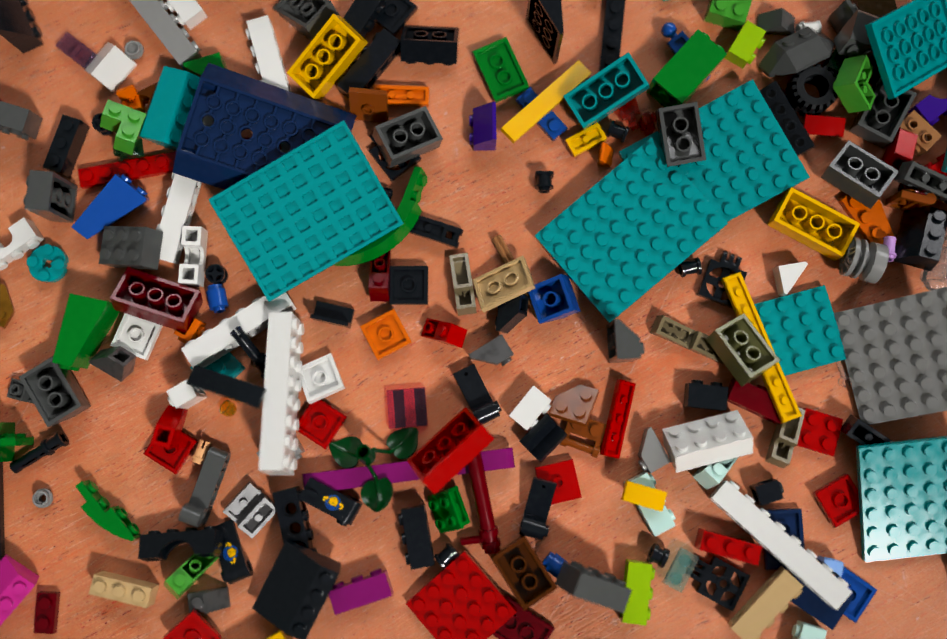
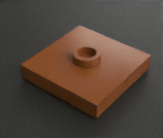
(369, 104)

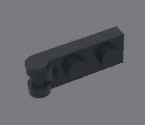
(437, 231)

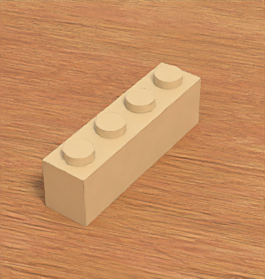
(766, 605)

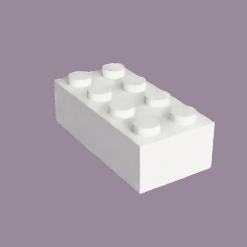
(707, 441)

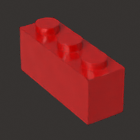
(728, 546)

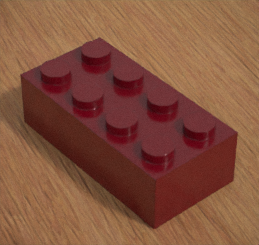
(156, 300)

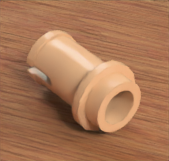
(200, 453)

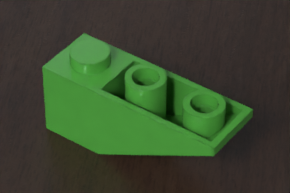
(188, 574)

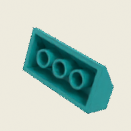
(169, 107)

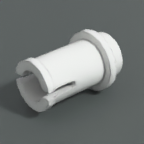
(814, 25)

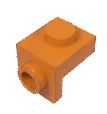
(129, 97)
(194, 331)

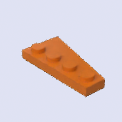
(872, 221)

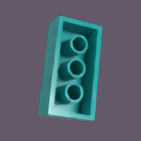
(606, 91)

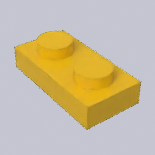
(585, 139)

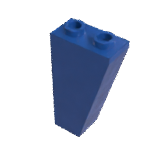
(110, 205)

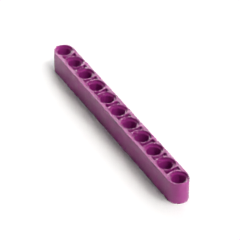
(400, 471)

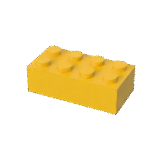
(327, 57)
(813, 224)

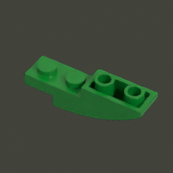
(111, 519)

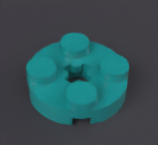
(37, 260)

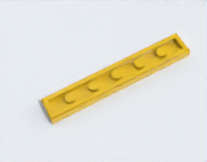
(545, 102)

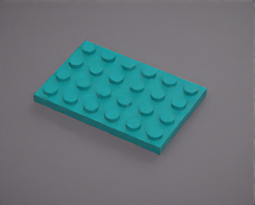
(909, 44)

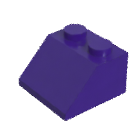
(484, 127)

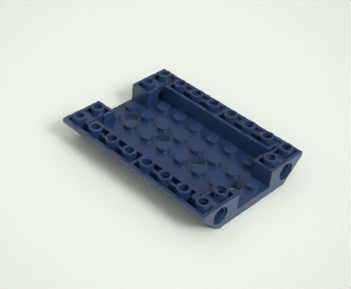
(237, 103)

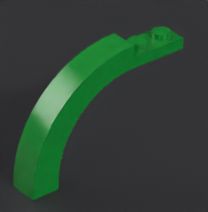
(409, 213)

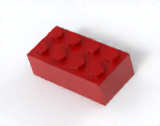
(450, 450)

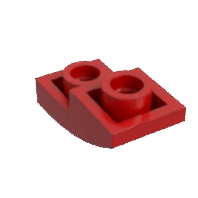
(825, 125)

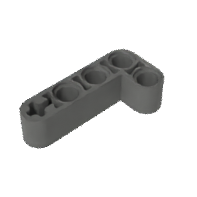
(206, 488)

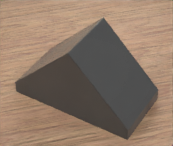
(777, 22)

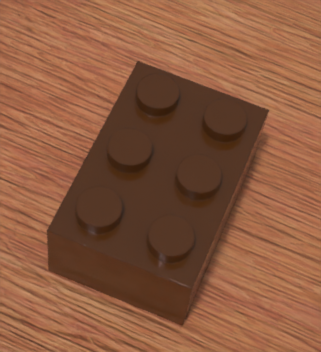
(523, 572)

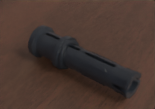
(257, 359)
(46, 447)

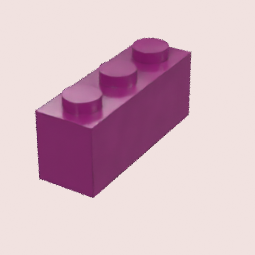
(360, 591)

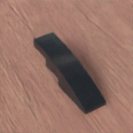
(226, 386)

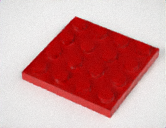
(461, 602)

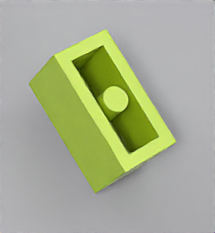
(745, 44)

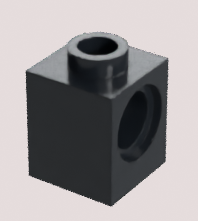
(767, 491)

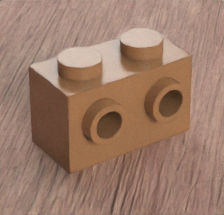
(926, 133)

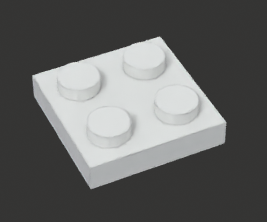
(137, 336)
(321, 378)

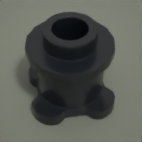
(544, 181)

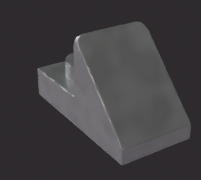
(209, 600)

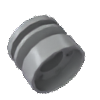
(864, 260)

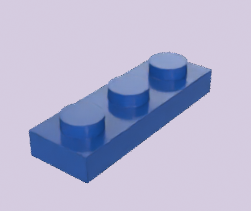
(550, 124)

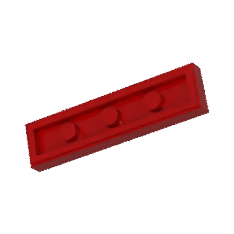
(617, 418)

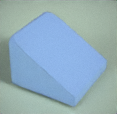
(834, 564)

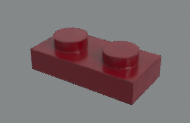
(47, 612)

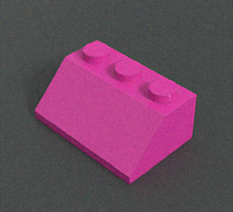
(15, 584)

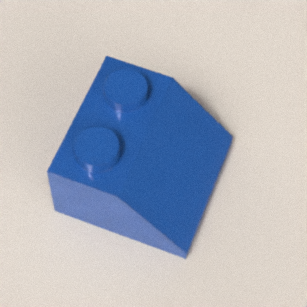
(554, 299)

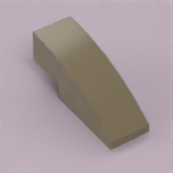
(462, 284)
(784, 440)

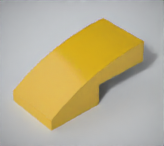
(644, 496)

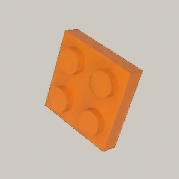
(386, 334)

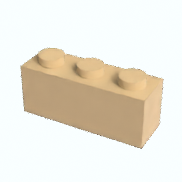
(124, 589)

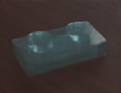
(681, 569)

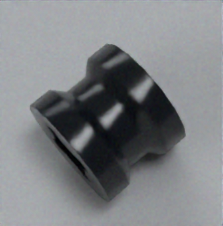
(96, 125)
(212, 274)
(658, 555)

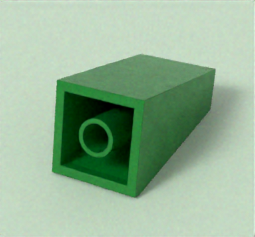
(686, 70)
(83, 331)

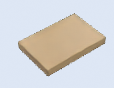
(503, 284)

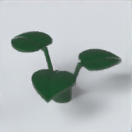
(348, 450)

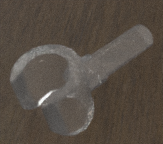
(843, 377)

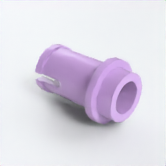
(890, 241)

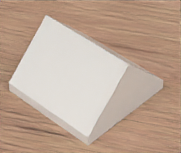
(110, 67)

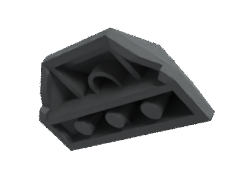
(796, 52)

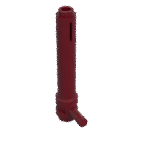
(488, 530)

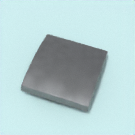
(250, 509)

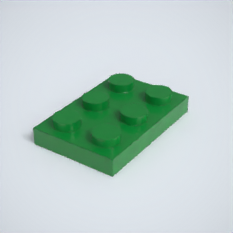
(500, 69)

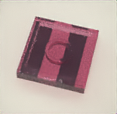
(407, 408)

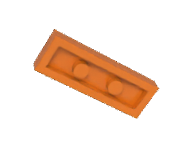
(406, 95)

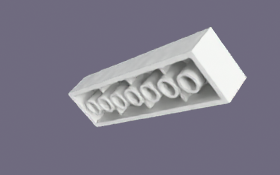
(281, 395)

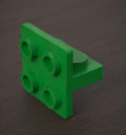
(9, 440)
(448, 510)

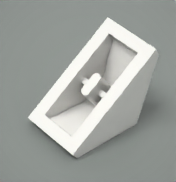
(786, 276)

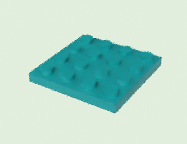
(802, 330)

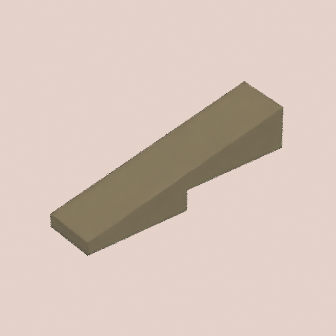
(684, 337)

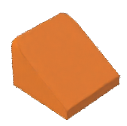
(605, 155)

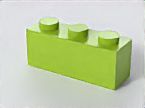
(638, 578)

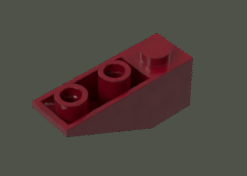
(380, 278)

